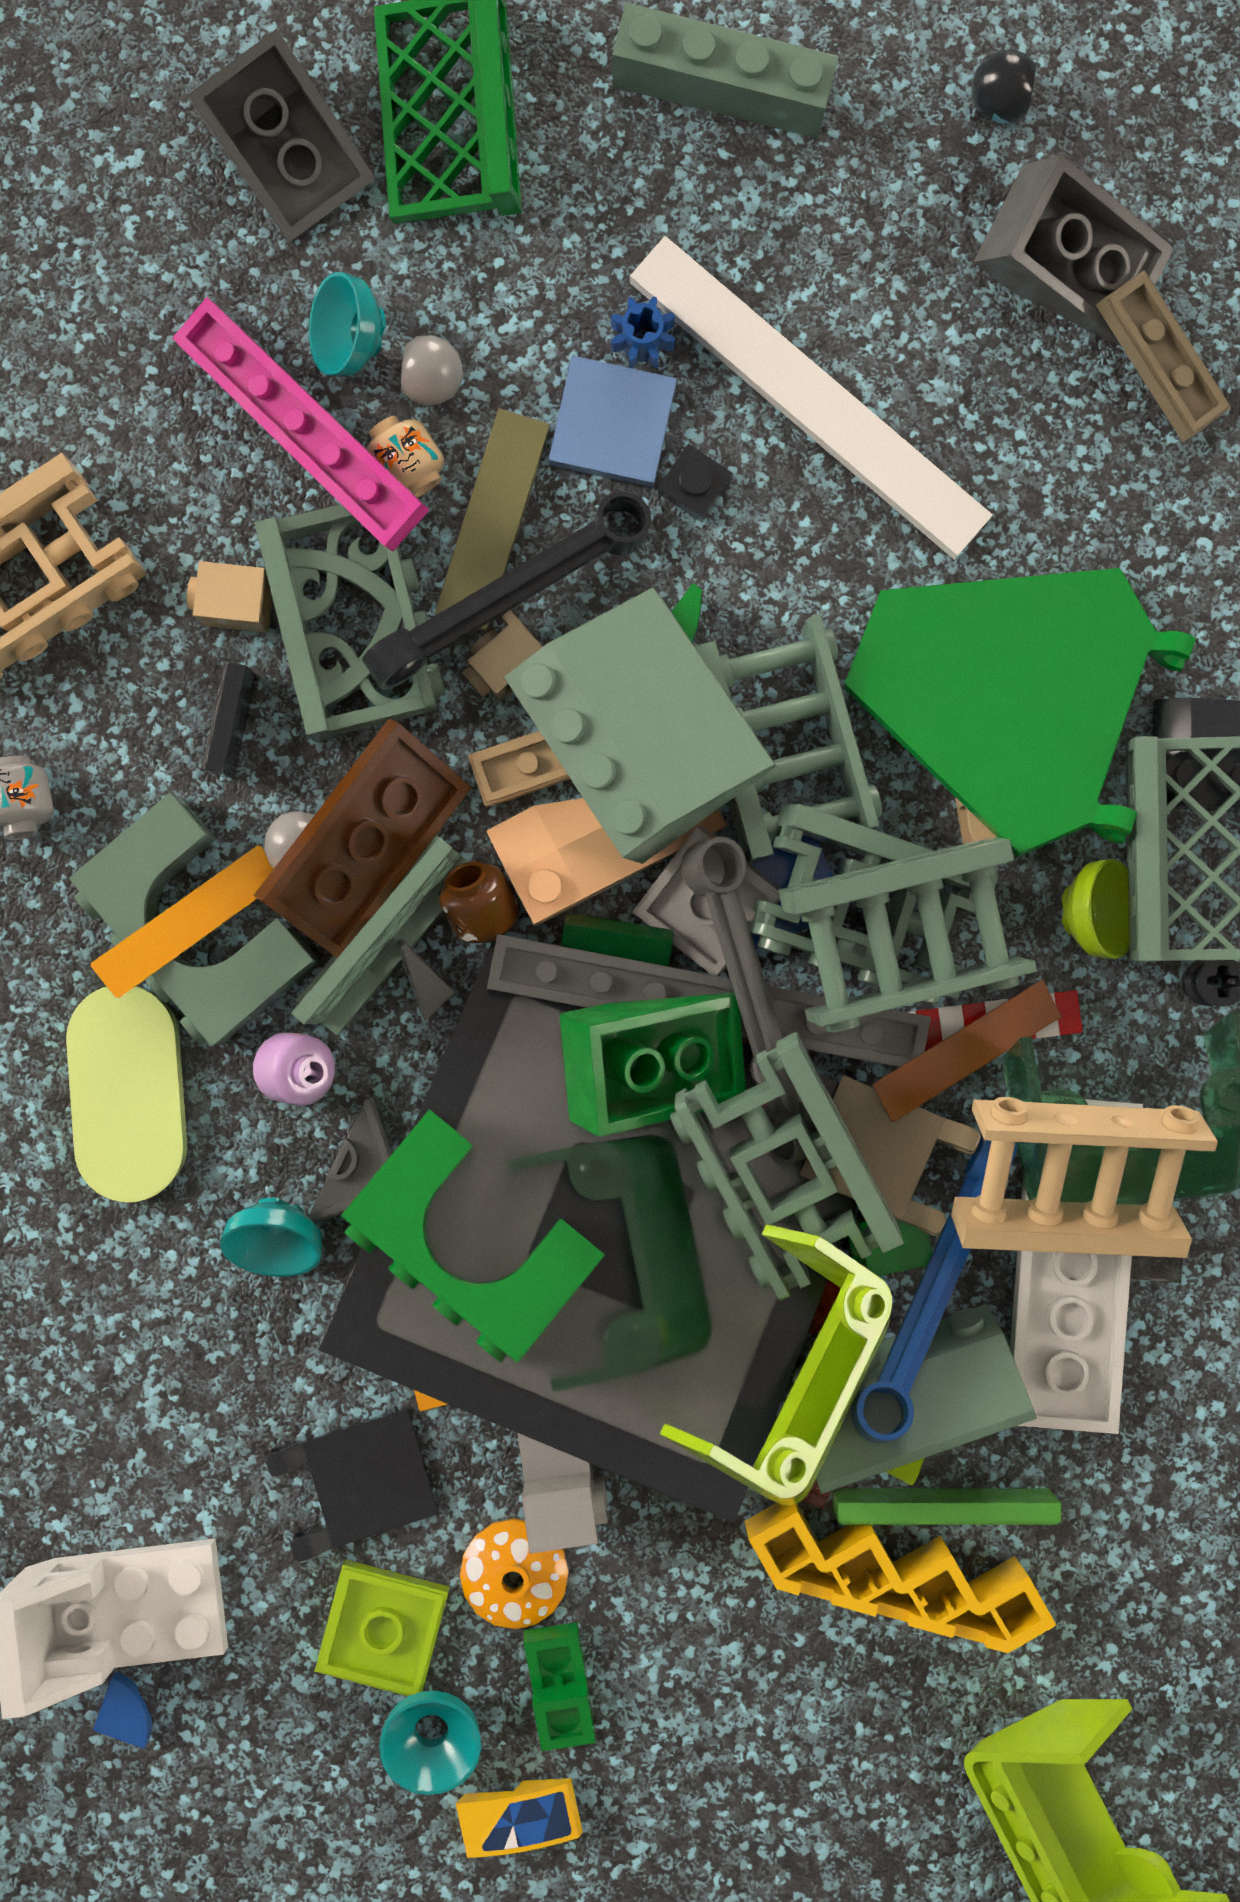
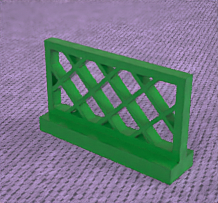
(493, 99)

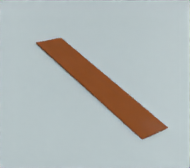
(966, 1051)

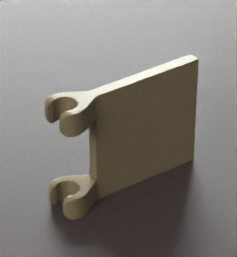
(896, 1150)

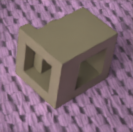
(498, 655)

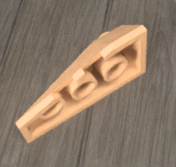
(564, 856)

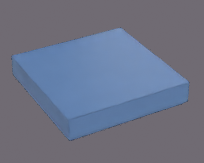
(612, 421)

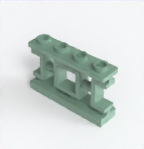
(877, 849)
(824, 1148)

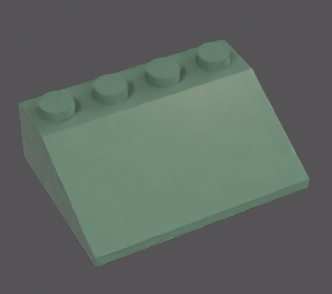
(640, 724)

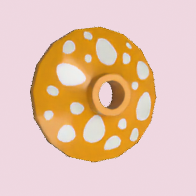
(505, 1549)

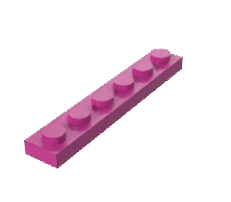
(300, 425)

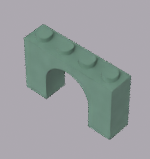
(125, 890)

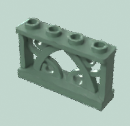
(320, 688)

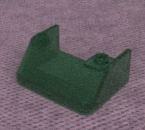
(1202, 1172)
(663, 1247)

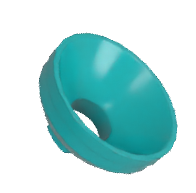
(344, 325)
(272, 1239)
(428, 1764)

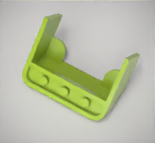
(825, 1383)
(1053, 1816)

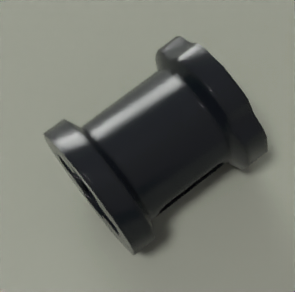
(1221, 996)

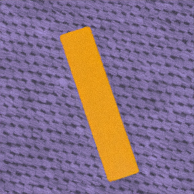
(183, 924)

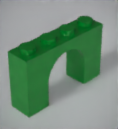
(394, 1215)

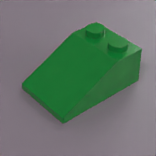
(636, 1054)

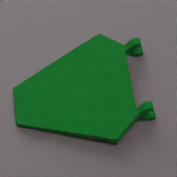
(1014, 693)

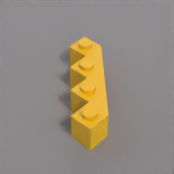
(917, 1588)

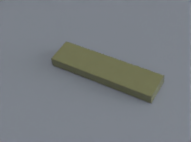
(495, 506)

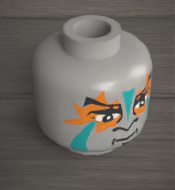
(23, 797)

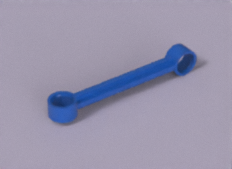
(923, 1313)

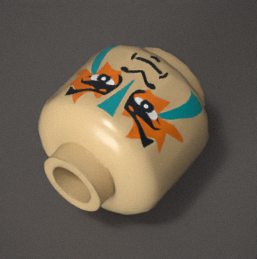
(407, 453)

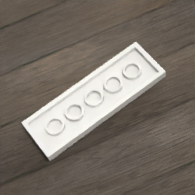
(1071, 1333)

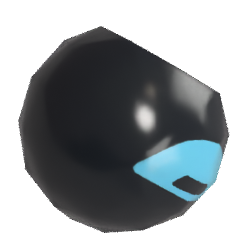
(1004, 86)

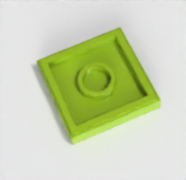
(382, 1628)

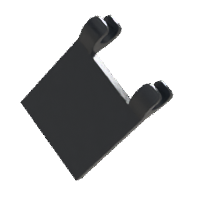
(365, 1480)

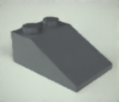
(281, 135)
(1068, 243)

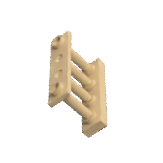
(1079, 1226)

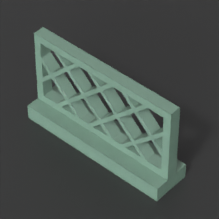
(1148, 848)
(373, 955)

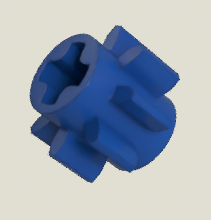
(636, 318)

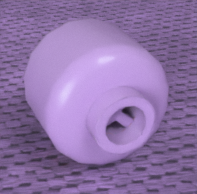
(294, 1068)

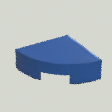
(124, 1713)

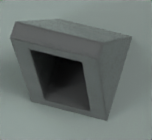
(427, 985)

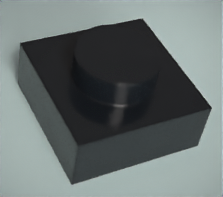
(695, 483)

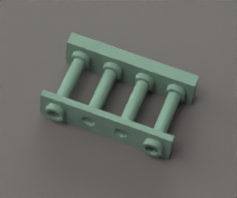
(819, 647)
(870, 892)

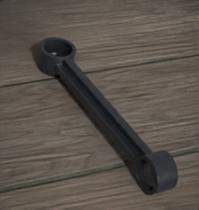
(406, 651)

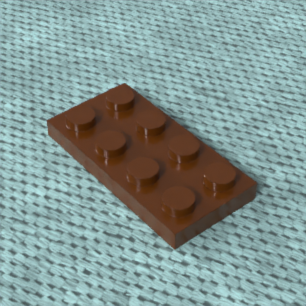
(363, 839)

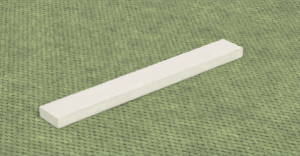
(810, 398)

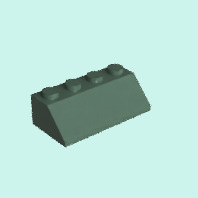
(959, 1395)

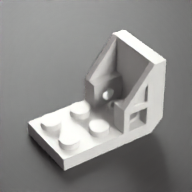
(105, 1610)

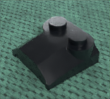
(1198, 719)

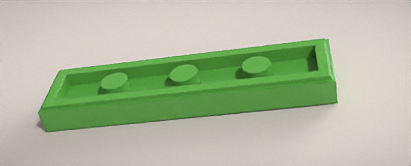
(946, 1506)

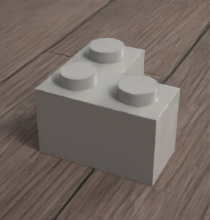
(560, 1498)

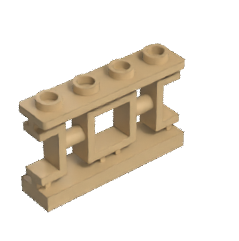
(56, 605)

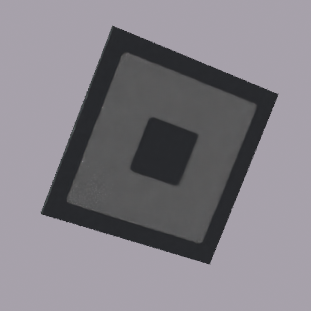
(509, 1099)

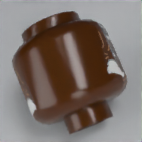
(478, 902)

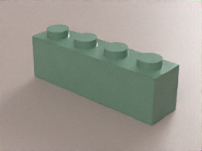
(722, 70)

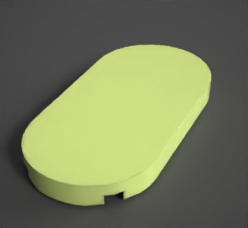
(126, 1094)

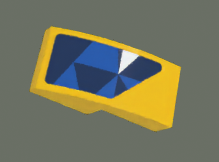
(519, 1820)

